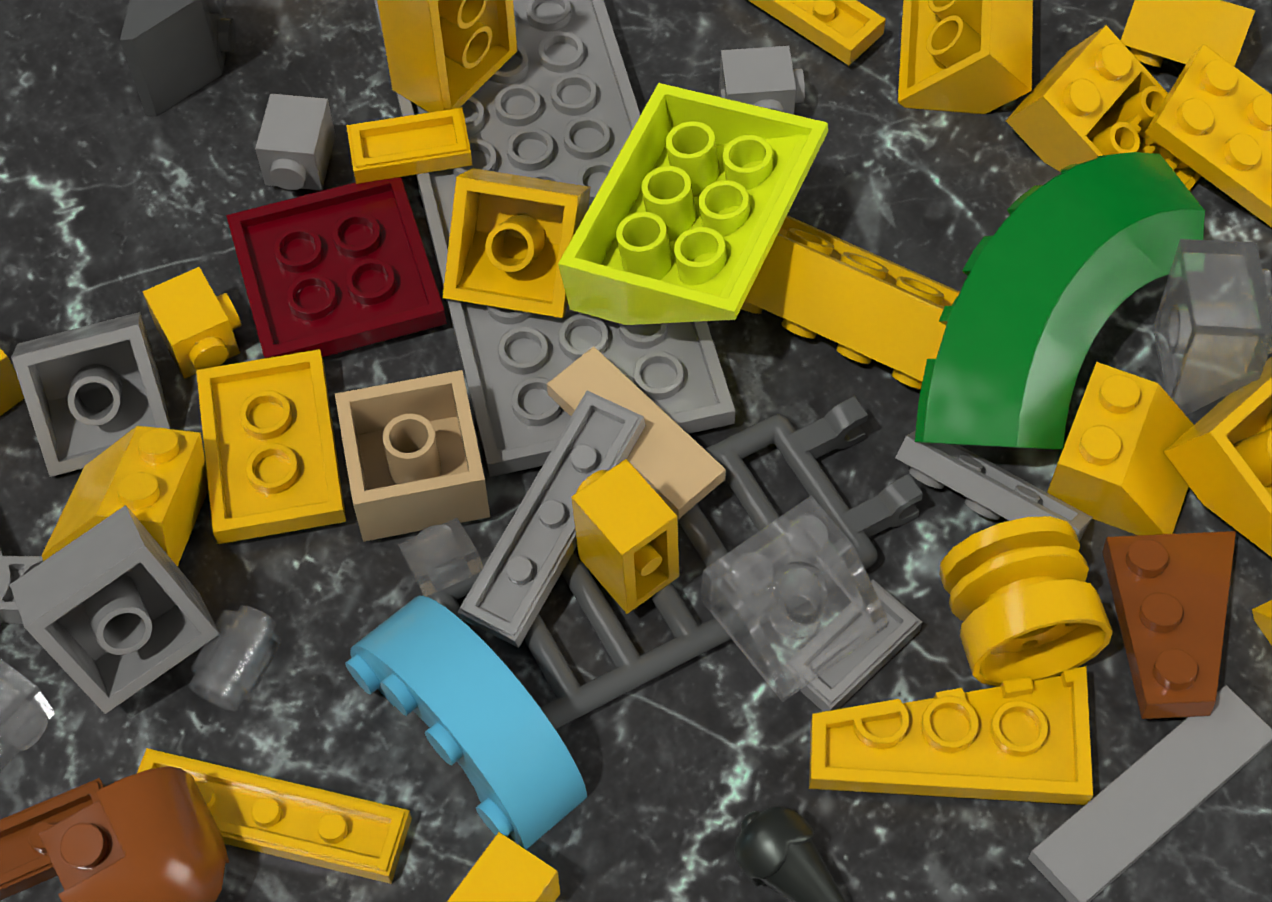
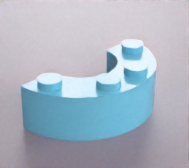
(476, 716)

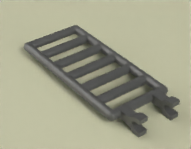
(800, 448)

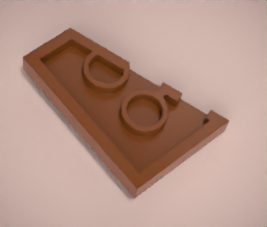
(1172, 616)

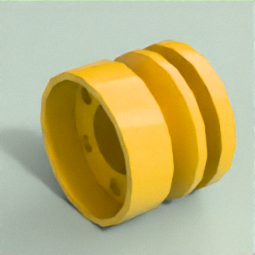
(1024, 600)

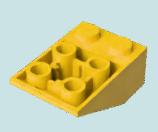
(1094, 106)

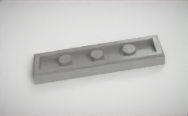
(543, 527)
(1150, 798)

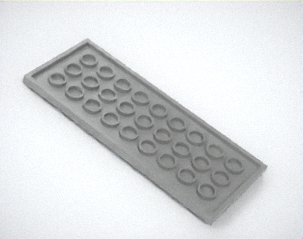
(559, 117)

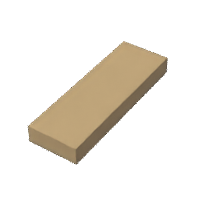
(664, 452)

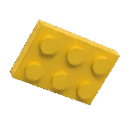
(1220, 129)
(269, 447)

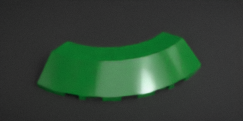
(1045, 293)

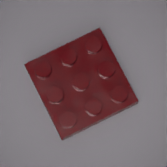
(336, 269)

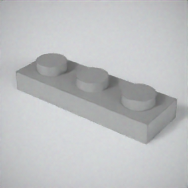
(987, 486)

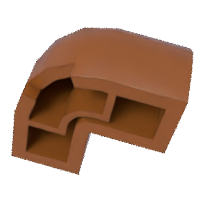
(140, 843)

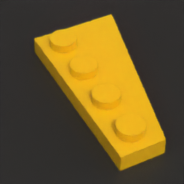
(979, 744)

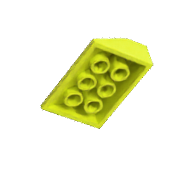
(688, 210)

